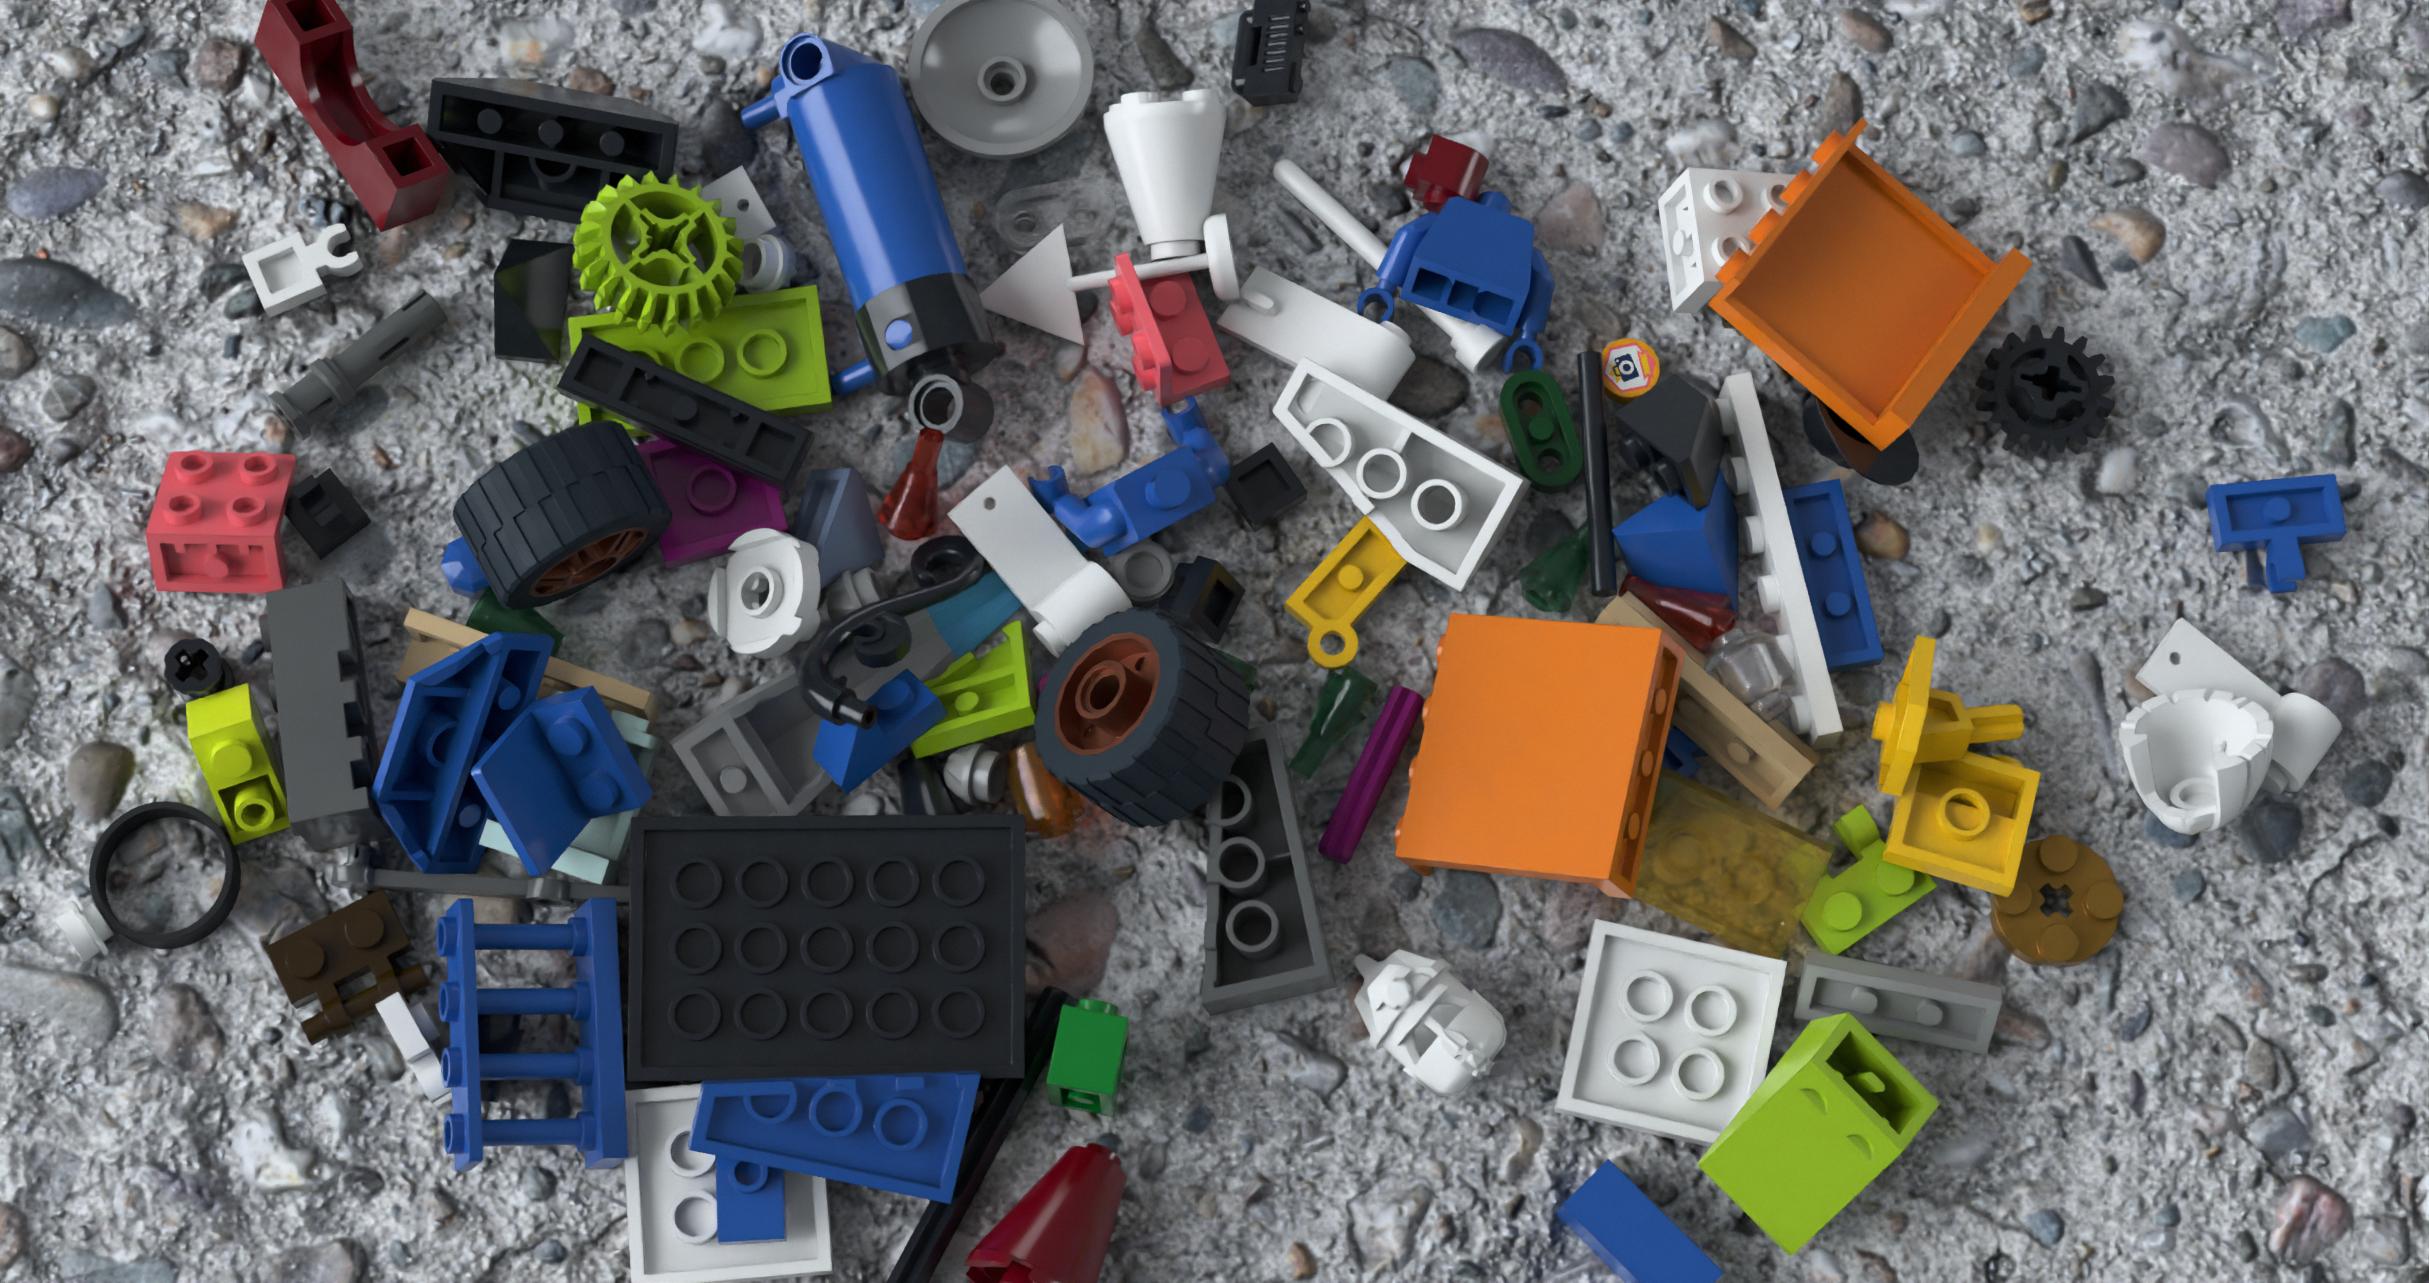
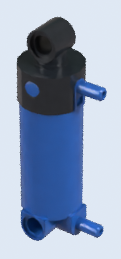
(888, 232)

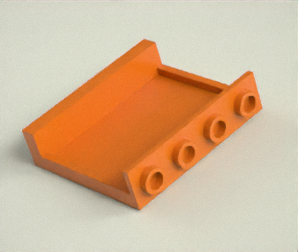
(1862, 290)
(1541, 750)

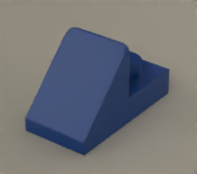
(904, 714)

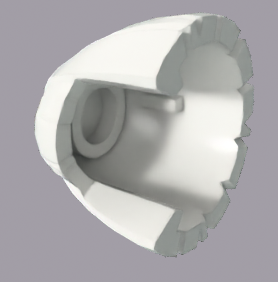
(2197, 756)

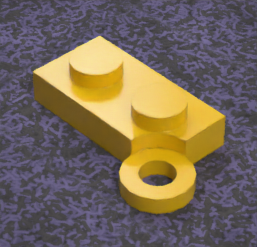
(1344, 590)

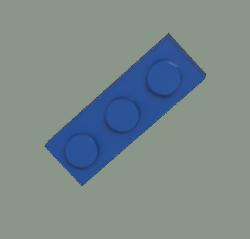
(1833, 575)

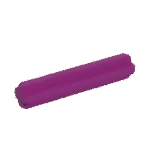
(1371, 775)

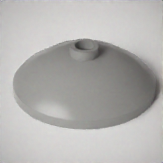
(979, 43)

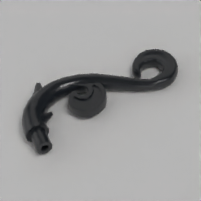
(880, 631)

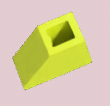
(238, 762)

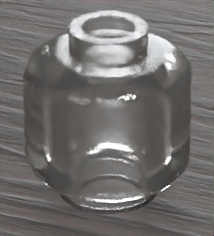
(1753, 671)

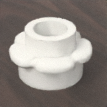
(85, 930)

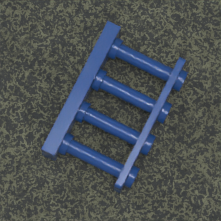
(590, 1000)

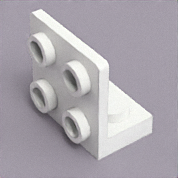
(1706, 221)

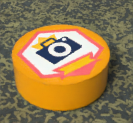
(1629, 370)

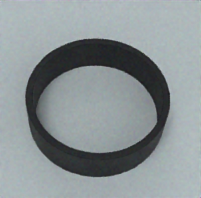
(124, 826)

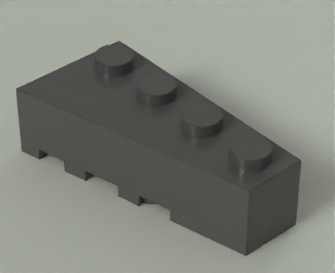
(323, 714)
(1262, 900)

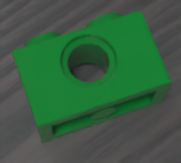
(1088, 1058)

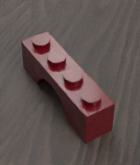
(386, 165)

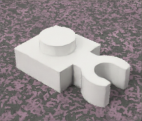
(291, 272)
(413, 1033)

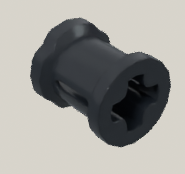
(201, 654)

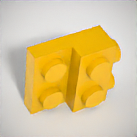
(1964, 820)

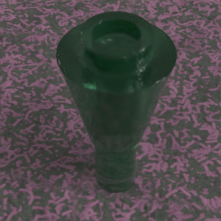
(1556, 575)
(1341, 708)

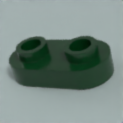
(1540, 434)

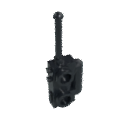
(1270, 52)

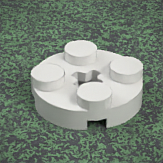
(792, 600)

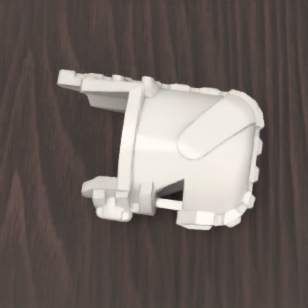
(1429, 1021)

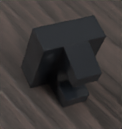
(324, 513)
(1204, 600)

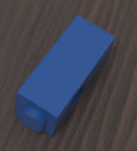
(1633, 1232)

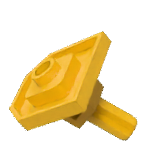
(1932, 723)

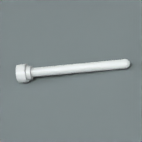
(1474, 344)

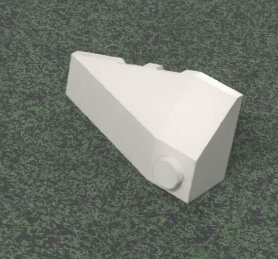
(1417, 484)

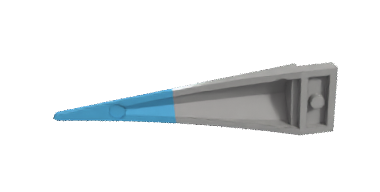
(760, 745)

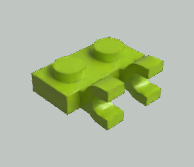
(1865, 893)

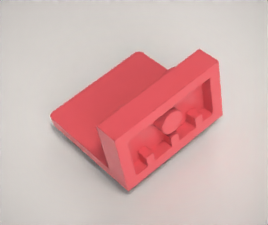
(1168, 333)
(220, 522)

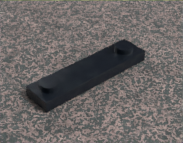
(686, 412)

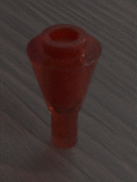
(912, 502)
(1691, 613)

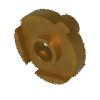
(2092, 903)

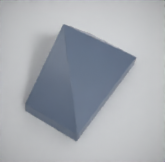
(838, 523)

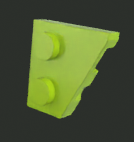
(983, 695)

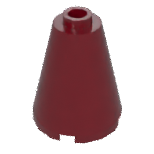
(1057, 1226)

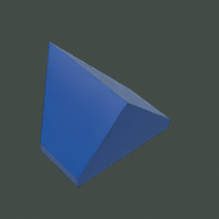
(1684, 546)

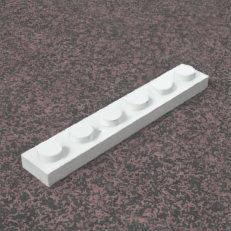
(1783, 584)

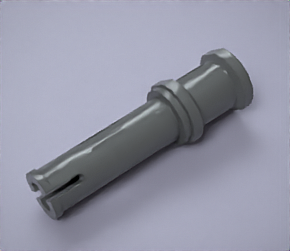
(335, 379)

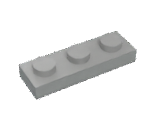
(1899, 1001)

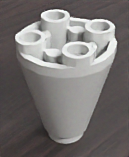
(1168, 165)

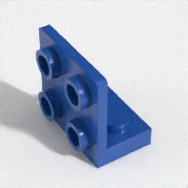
(557, 773)

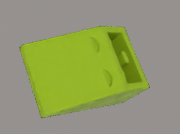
(1817, 1130)

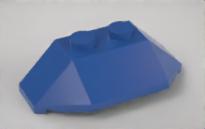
(438, 735)

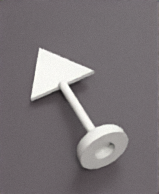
(1043, 291)

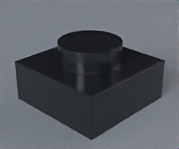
(1264, 487)

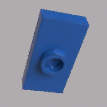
(749, 1203)

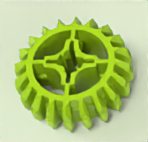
(656, 283)

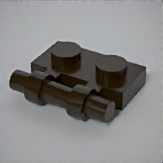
(339, 950)

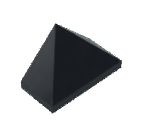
(531, 300)

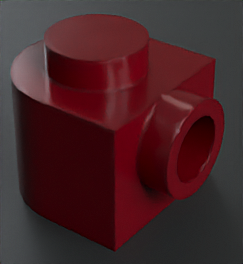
(1445, 172)

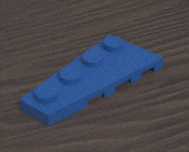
(855, 1129)

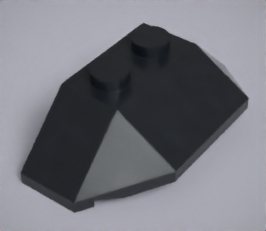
(544, 144)

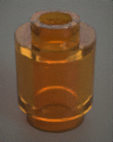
(1043, 799)

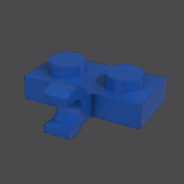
(2278, 518)

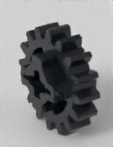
(2071, 386)

